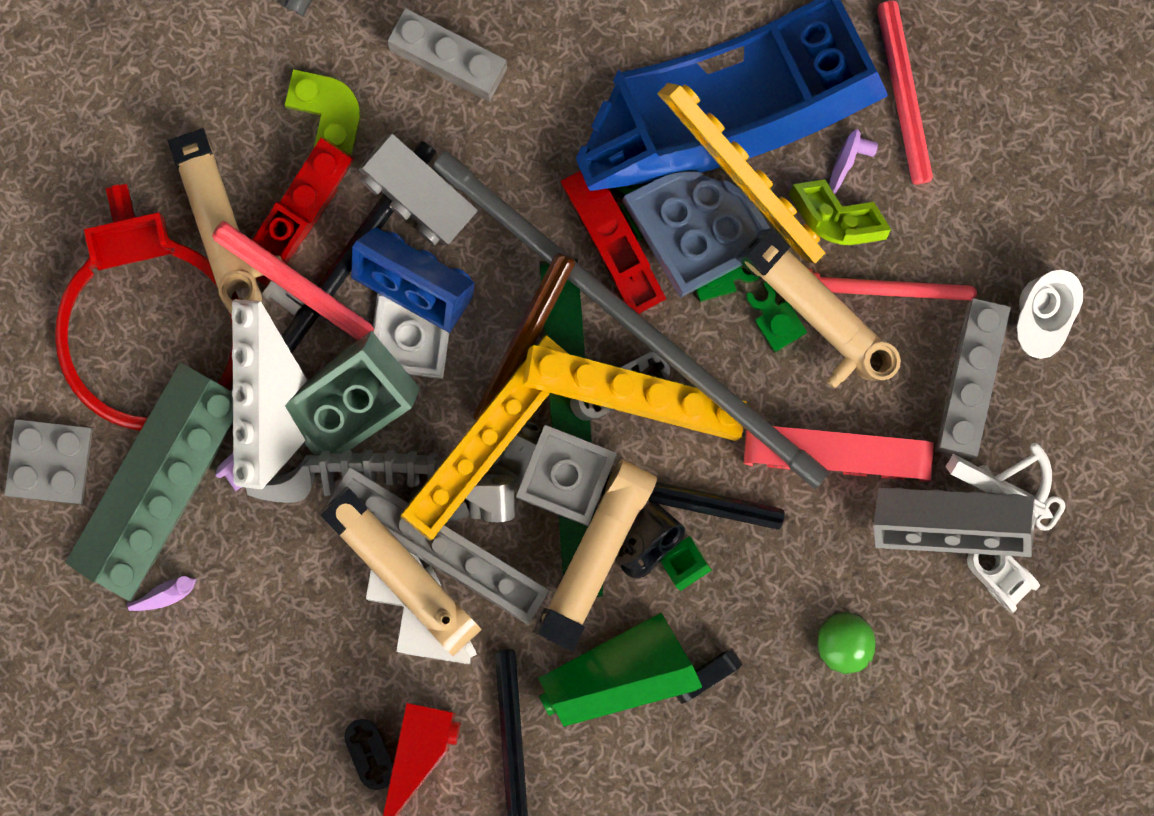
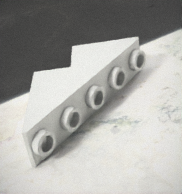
(262, 386)
(413, 635)

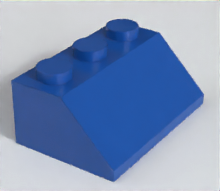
(411, 278)

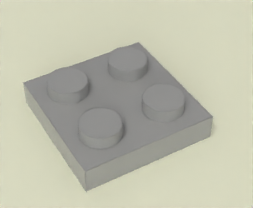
(48, 462)
(566, 475)

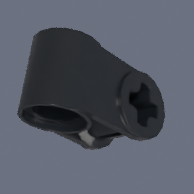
(649, 539)

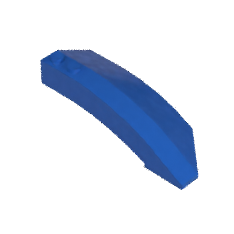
(791, 84)

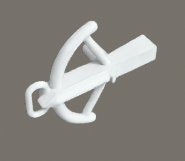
(985, 480)

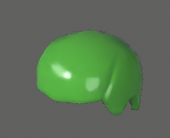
(846, 642)

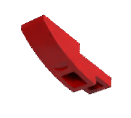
(303, 201)
(614, 243)

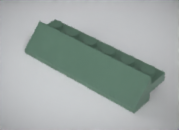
(154, 483)

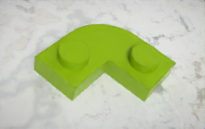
(331, 101)
(836, 223)

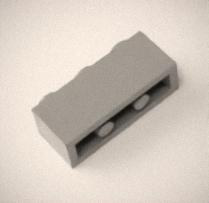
(447, 55)
(416, 191)

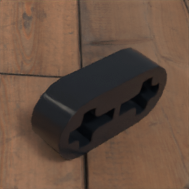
(713, 672)
(360, 758)

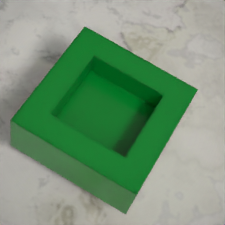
(685, 564)

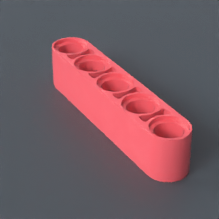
(851, 453)

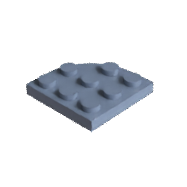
(694, 226)

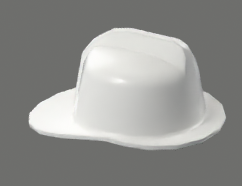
(1048, 312)

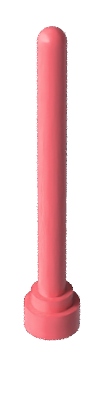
(898, 288)

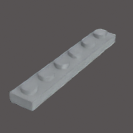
(451, 553)

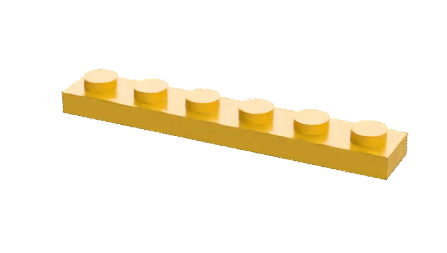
(733, 159)
(627, 392)
(475, 452)

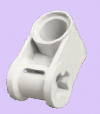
(1003, 579)

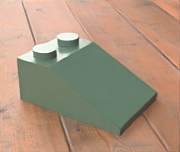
(352, 397)

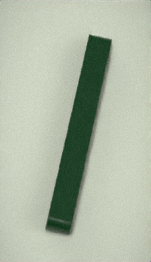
(566, 329)

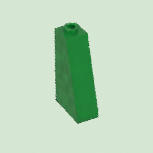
(620, 675)

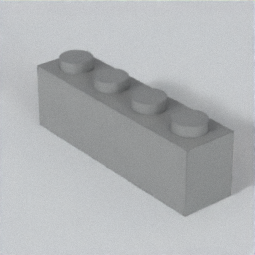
(972, 379)
(954, 522)

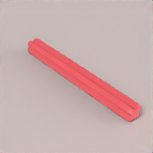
(904, 92)
(291, 281)

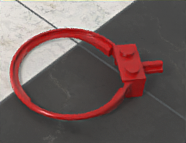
(114, 245)

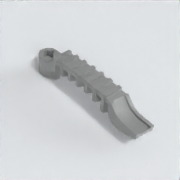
(489, 500)

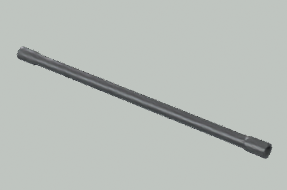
(797, 459)

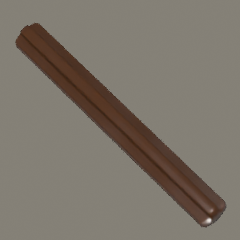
(529, 327)

